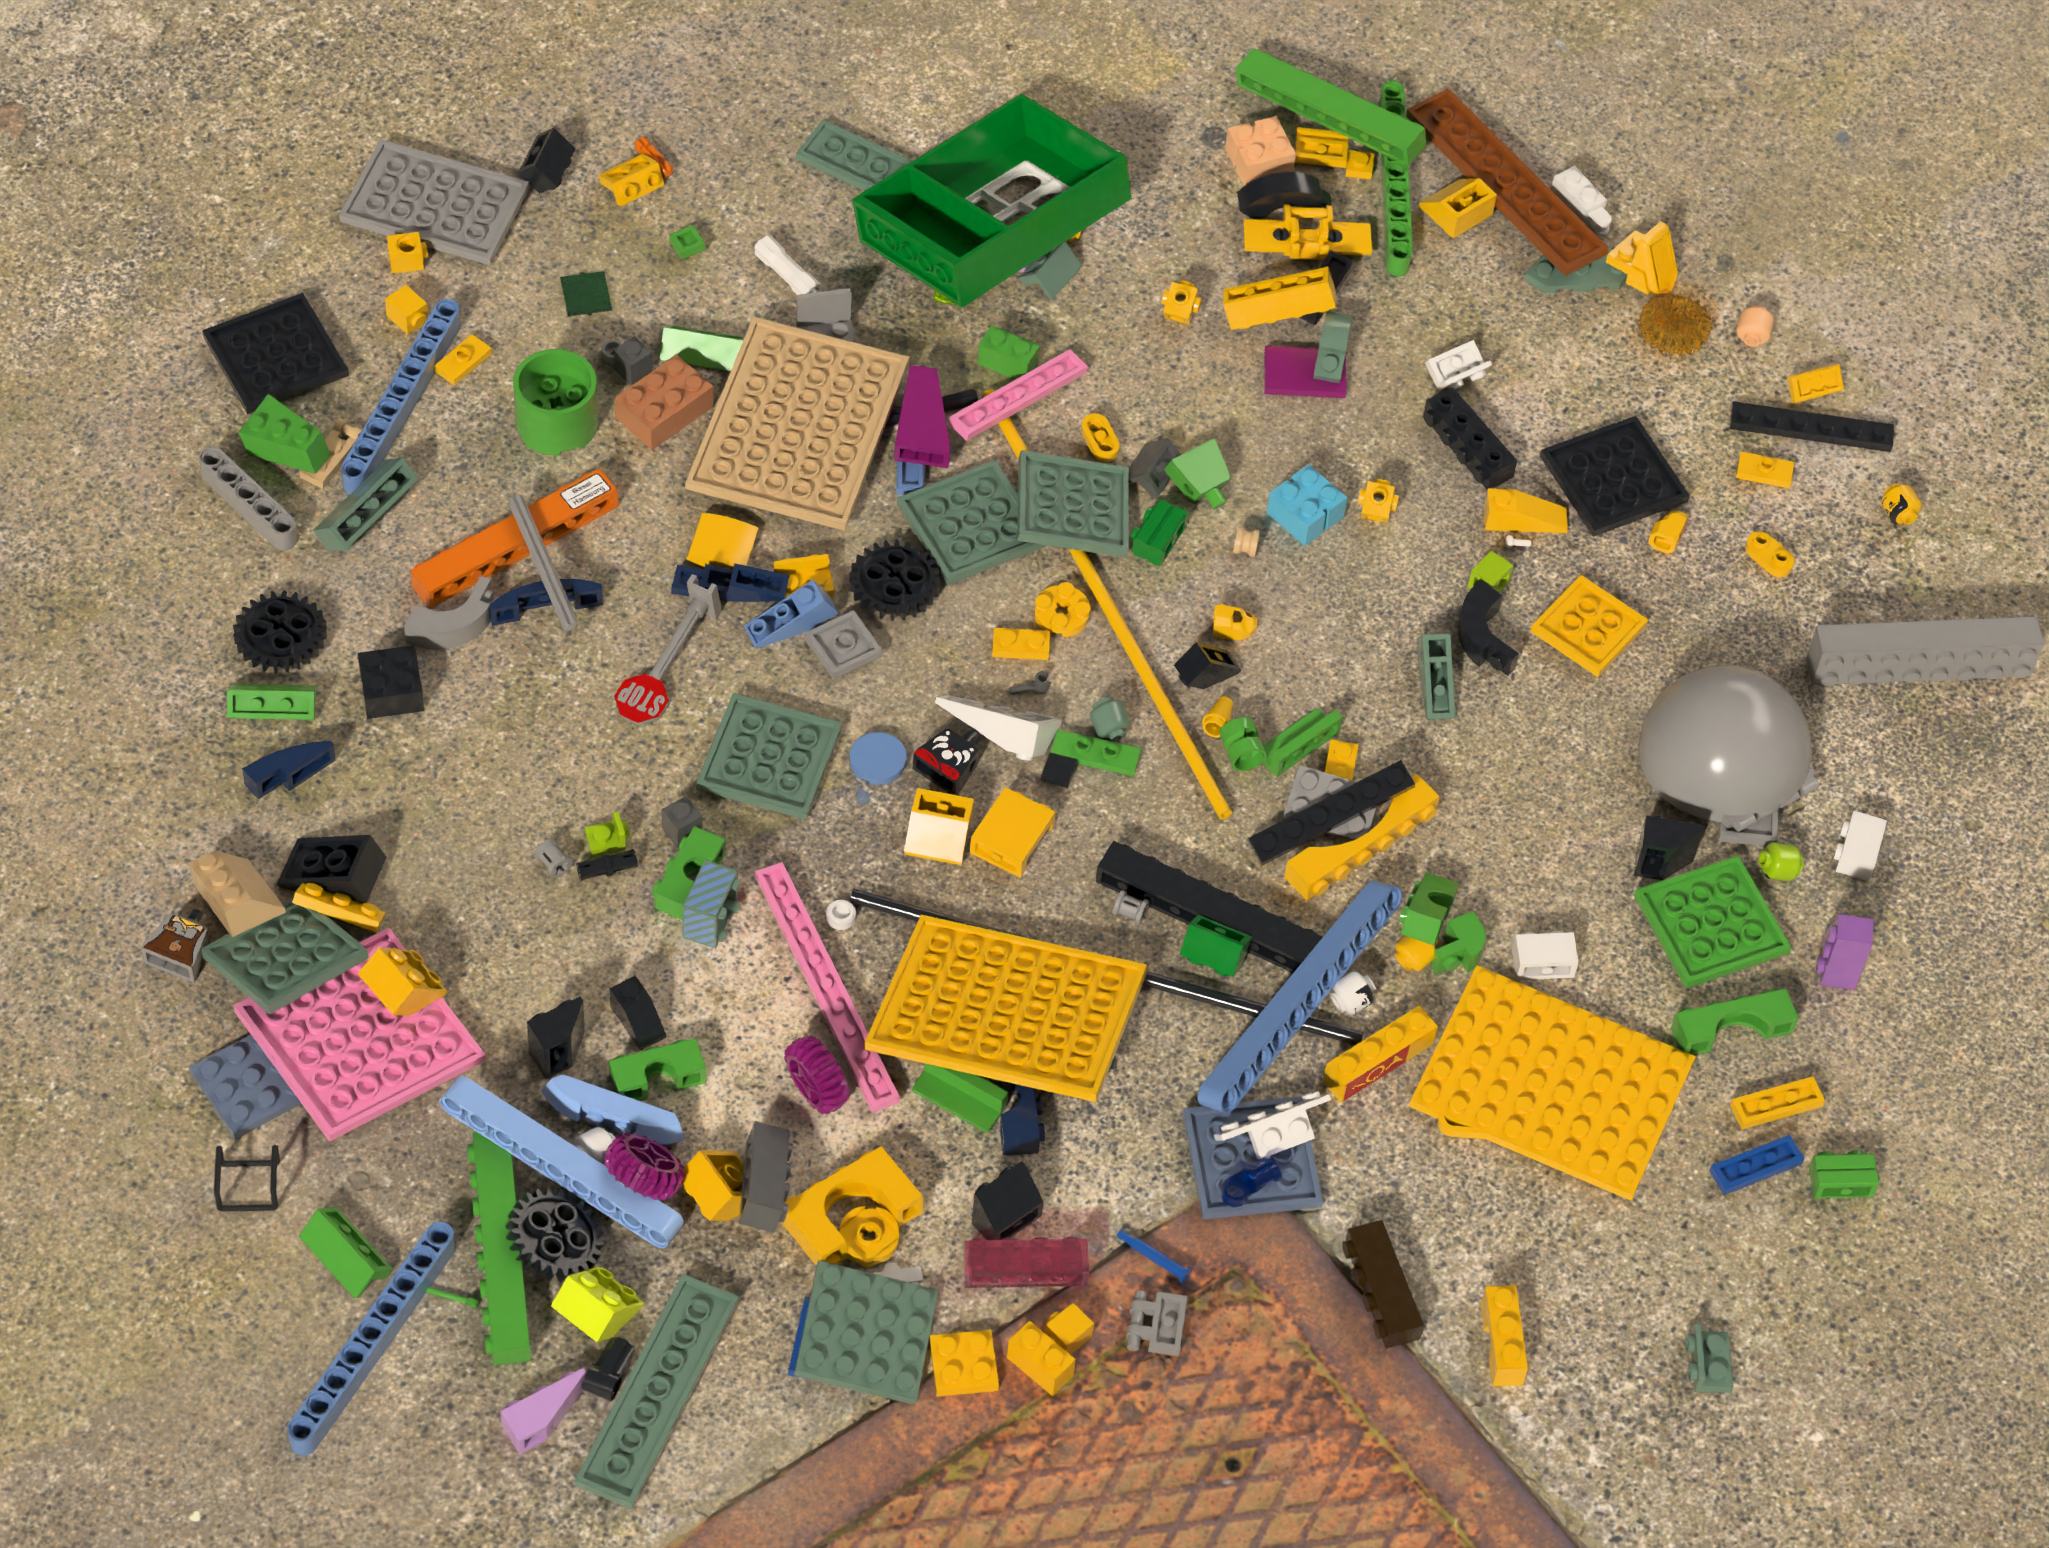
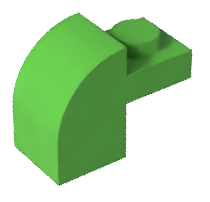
(1464, 946)

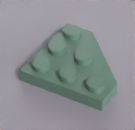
(1596, 274)

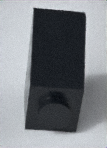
(1205, 666)
(636, 1012)

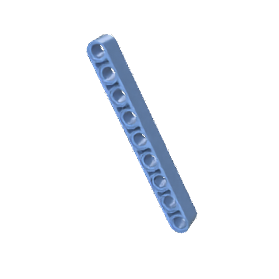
(401, 394)
(368, 1350)

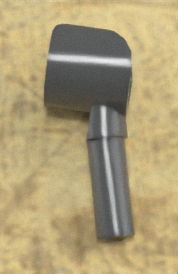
(1037, 685)

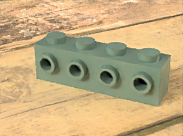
(365, 505)

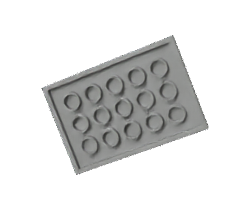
(444, 200)

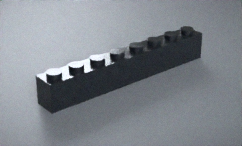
(1185, 897)

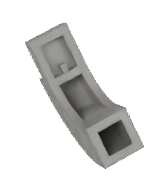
(454, 627)

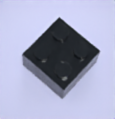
(390, 682)

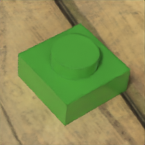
(687, 242)

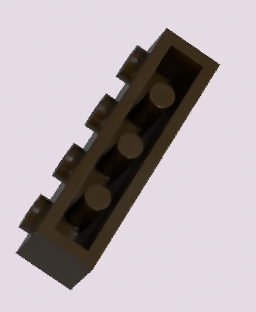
(1383, 1284)

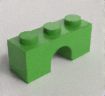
(693, 850)
(1428, 908)
(678, 1060)

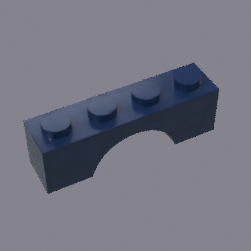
(1020, 1125)

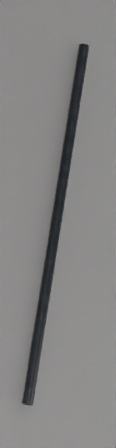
(1151, 979)

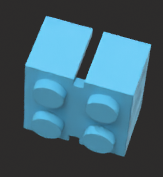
(1302, 503)

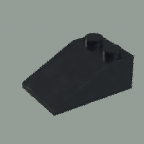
(336, 864)

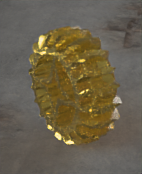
(1675, 324)

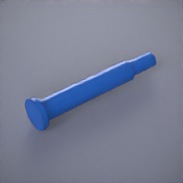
(1156, 1256)

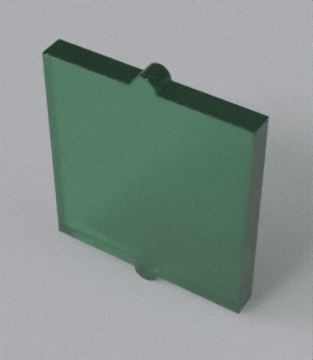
(585, 293)

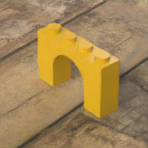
(871, 1177)

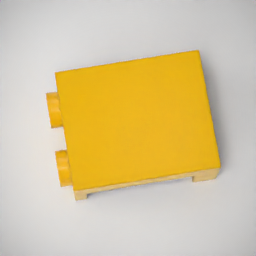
(1011, 831)

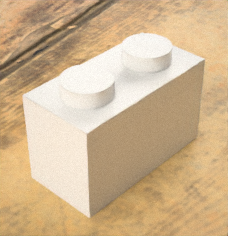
(1861, 845)
(1545, 955)

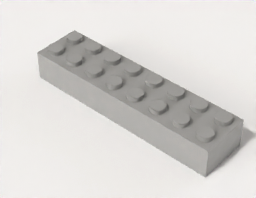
(1924, 651)

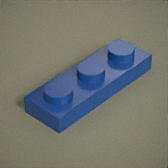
(1756, 1164)

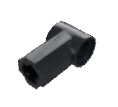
(606, 1375)

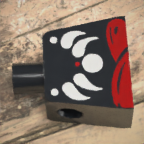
(948, 759)

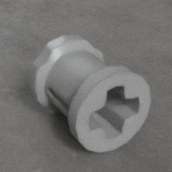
(553, 858)
(1130, 907)

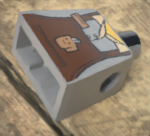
(178, 945)

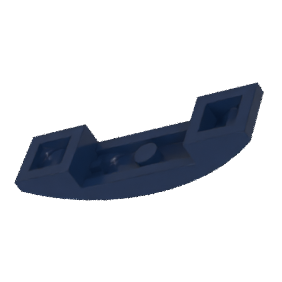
(534, 595)

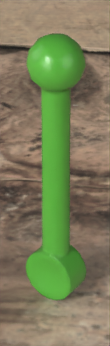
(468, 1301)

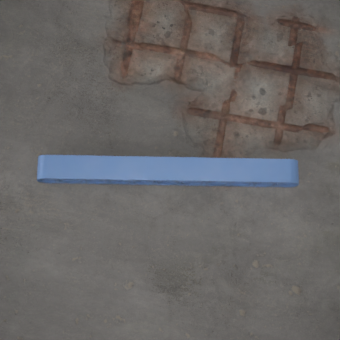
(1299, 997)

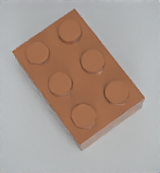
(664, 402)

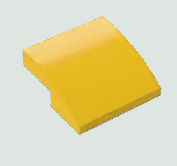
(721, 541)

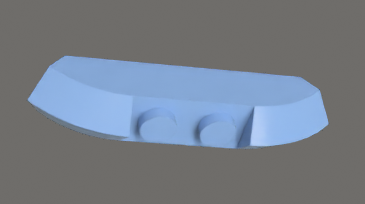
(612, 1110)

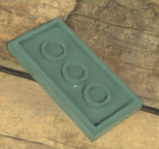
(849, 156)

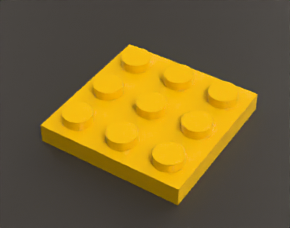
(1589, 625)

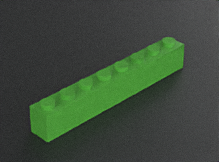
(1331, 106)
(503, 1273)

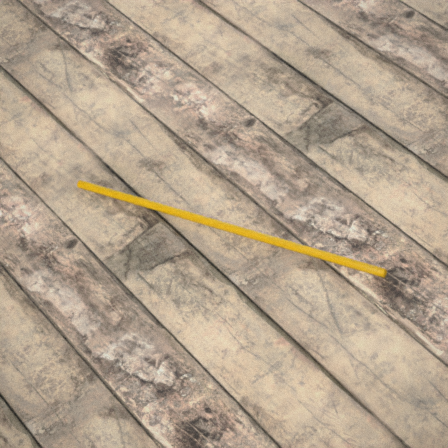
(1135, 655)

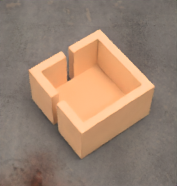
(1259, 149)

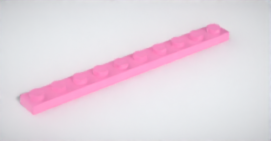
(826, 987)

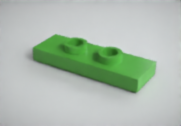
(1097, 752)

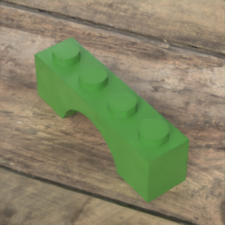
(1767, 1013)

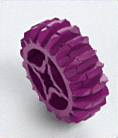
(816, 1074)
(644, 1166)

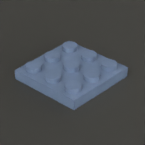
(243, 1086)

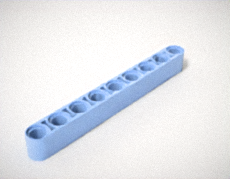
(560, 1161)

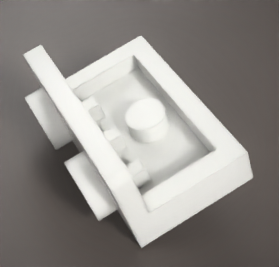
(1456, 366)

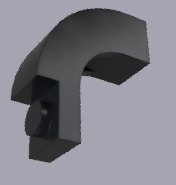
(1276, 189)
(1474, 635)

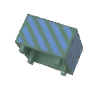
(710, 904)

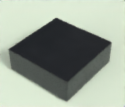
(1058, 770)

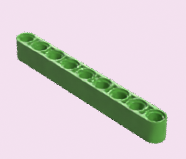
(1395, 193)

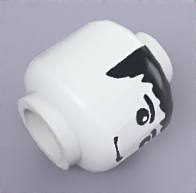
(1353, 993)

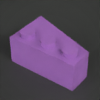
(1845, 951)

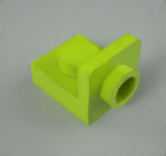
(607, 836)

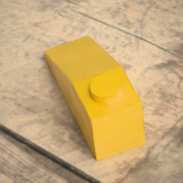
(1522, 513)

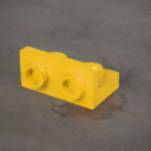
(632, 179)
(804, 570)

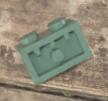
(1710, 1360)

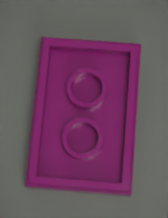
(1292, 372)

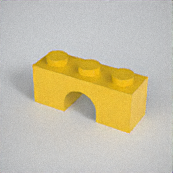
(1507, 1346)

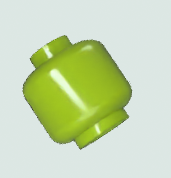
(1781, 861)

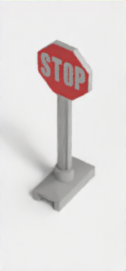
(644, 696)

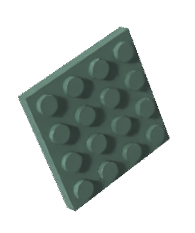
(1073, 504)
(967, 521)
(769, 756)
(285, 956)
(866, 1332)

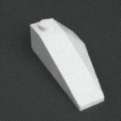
(1020, 733)

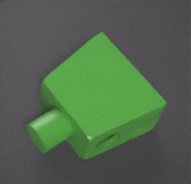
(1201, 474)

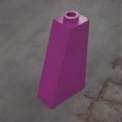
(922, 423)

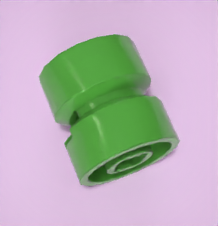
(1242, 744)

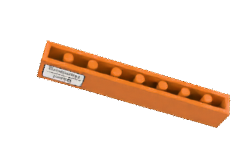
(503, 542)

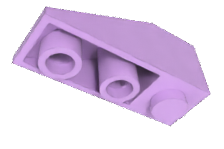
(538, 1415)

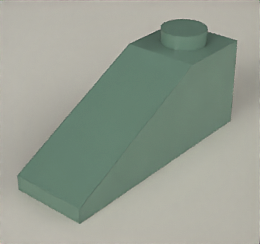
(1436, 675)

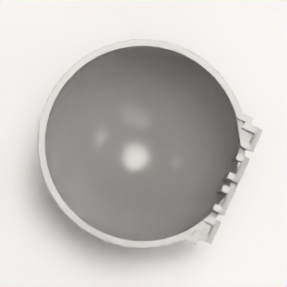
(1727, 746)

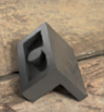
(1150, 465)

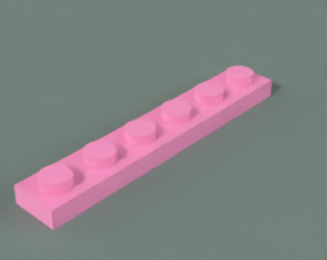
(1018, 395)

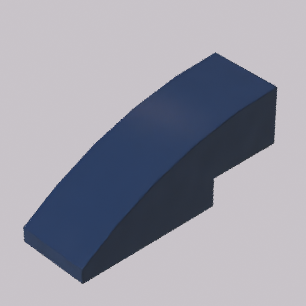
(287, 767)

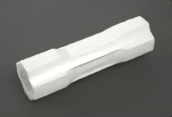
(774, 256)

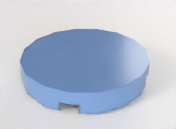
(877, 758)

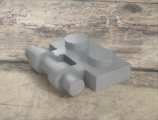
(1167, 1322)

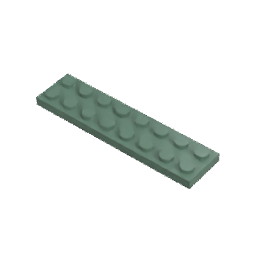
(656, 1391)

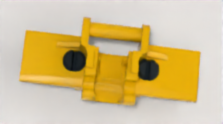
(1297, 243)

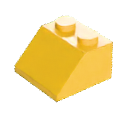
(715, 1183)

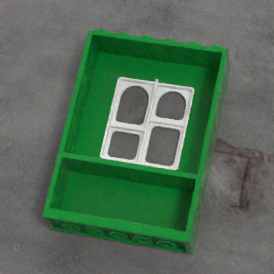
(927, 211)

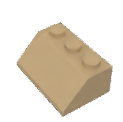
(234, 891)

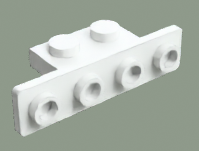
(1279, 1129)

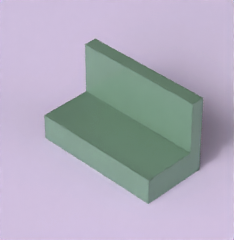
(1052, 270)

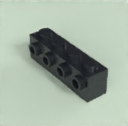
(1469, 438)

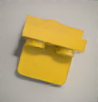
(1647, 260)

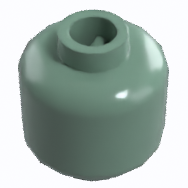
(1110, 718)

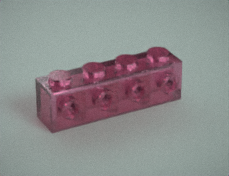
(1025, 1262)

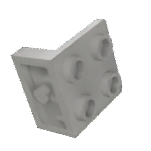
(826, 313)

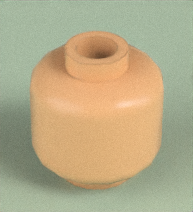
(1755, 324)

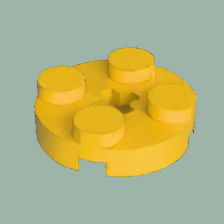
(1066, 597)
(885, 1240)

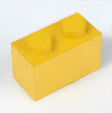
(1041, 1358)

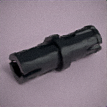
(607, 864)

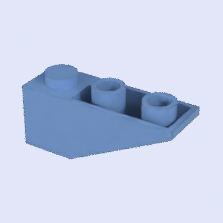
(792, 616)

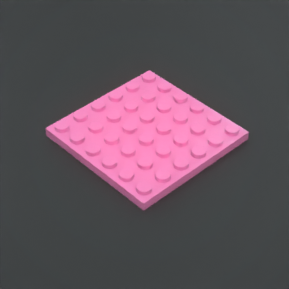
(352, 1054)

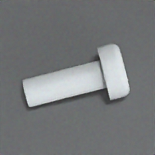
(1510, 541)

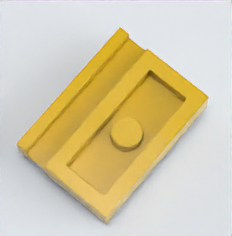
(1321, 147)

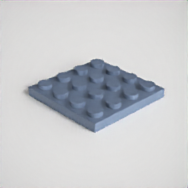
(1219, 1160)

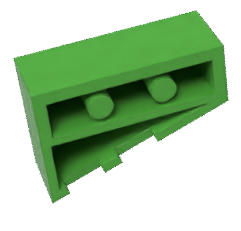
(283, 437)

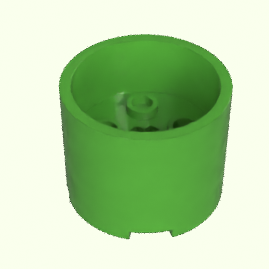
(555, 401)

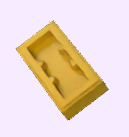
(463, 359)
(1815, 383)
(1765, 470)

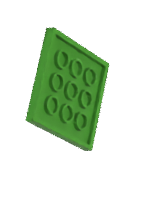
(1712, 922)

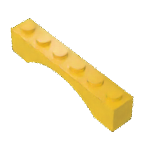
(1319, 867)

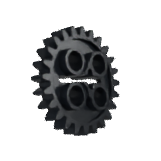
(887, 578)
(280, 631)
(554, 1234)

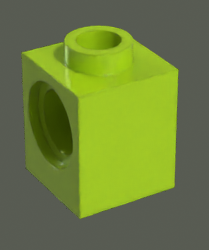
(1493, 571)

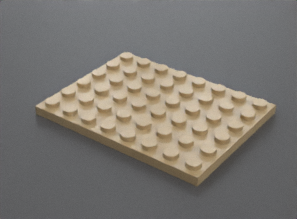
(798, 423)

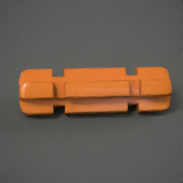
(643, 146)

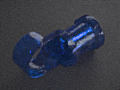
(1251, 1181)

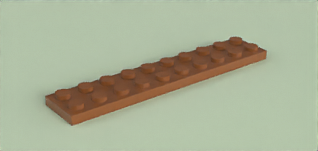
(1520, 193)

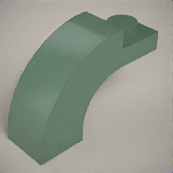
(1333, 346)

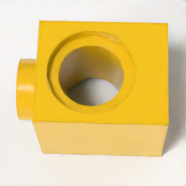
(406, 252)

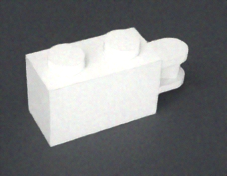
(1583, 199)

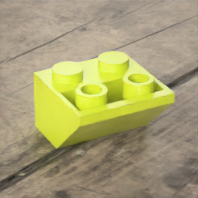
(596, 1303)

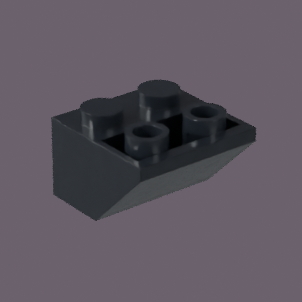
(1666, 847)
(556, 1036)
(1006, 1204)

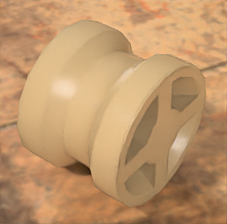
(1246, 541)

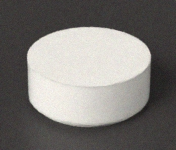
(840, 914)

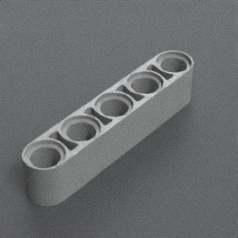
(248, 498)

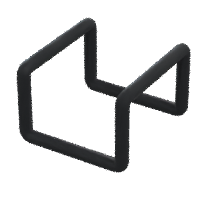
(219, 1161)

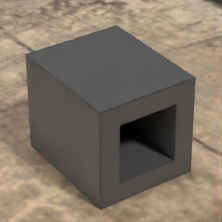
(632, 360)
(680, 819)

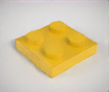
(963, 1363)

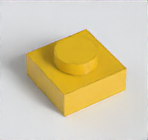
(1359, 164)

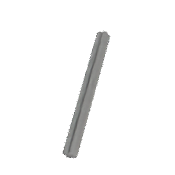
(543, 563)

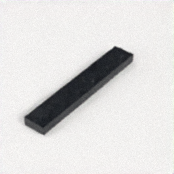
(1811, 426)
(1331, 812)

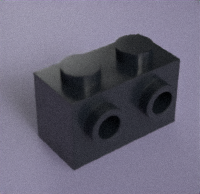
(547, 160)

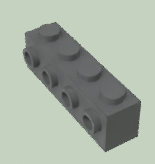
(765, 1177)

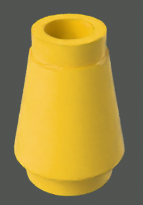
(1217, 716)

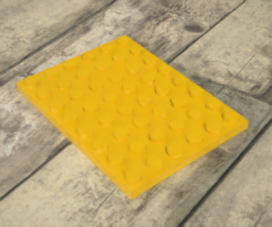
(1007, 1008)
(1553, 1082)

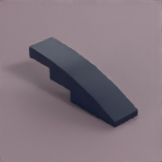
(735, 585)

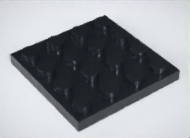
(275, 352)
(1614, 476)

